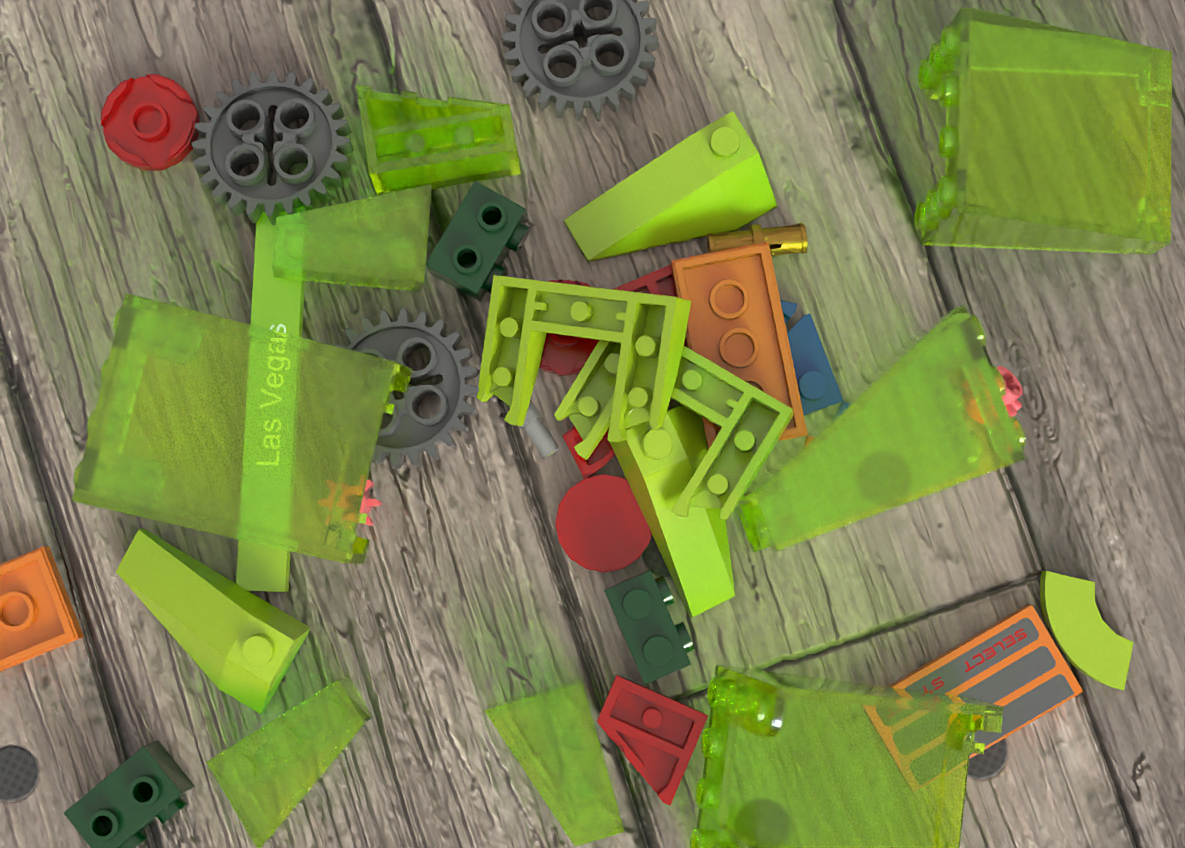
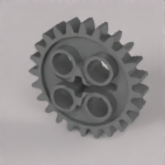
(591, 82)
(228, 149)
(409, 432)

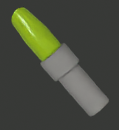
(538, 432)

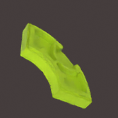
(1080, 631)

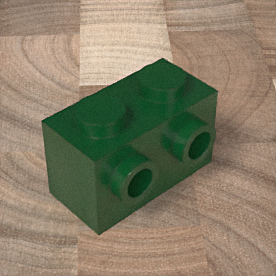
(479, 241)
(648, 627)
(130, 799)

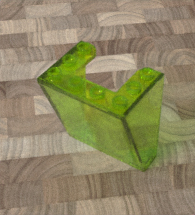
(1048, 139)
(236, 430)
(902, 434)
(834, 763)

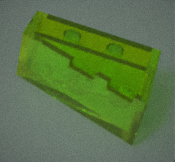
(434, 141)
(358, 242)
(563, 757)
(286, 758)

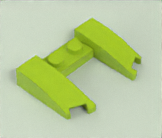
(645, 325)
(747, 416)

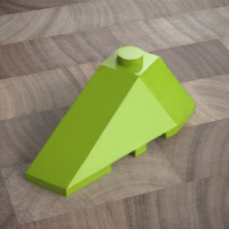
(691, 190)
(658, 470)
(221, 626)

